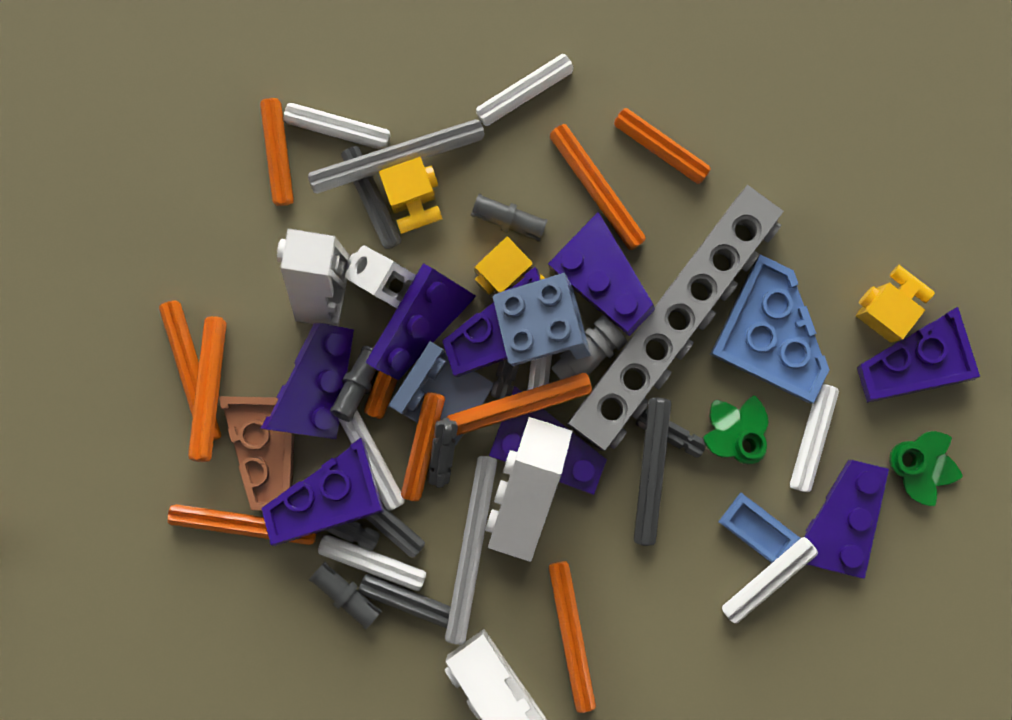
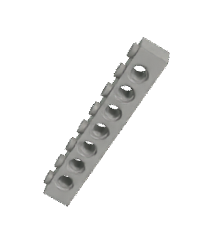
(749, 210)

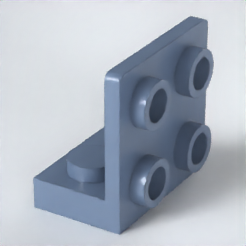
(540, 320)
(435, 375)

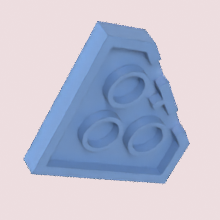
(773, 333)

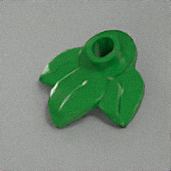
(735, 426)
(928, 468)

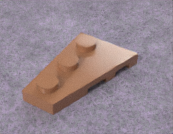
(262, 453)

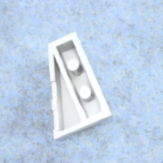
(314, 275)
(530, 489)
(490, 682)

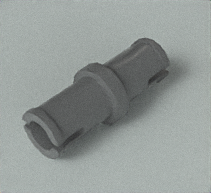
(509, 217)
(355, 386)
(345, 595)

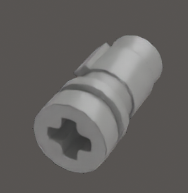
(601, 343)

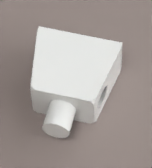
(374, 274)

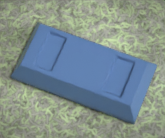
(758, 528)

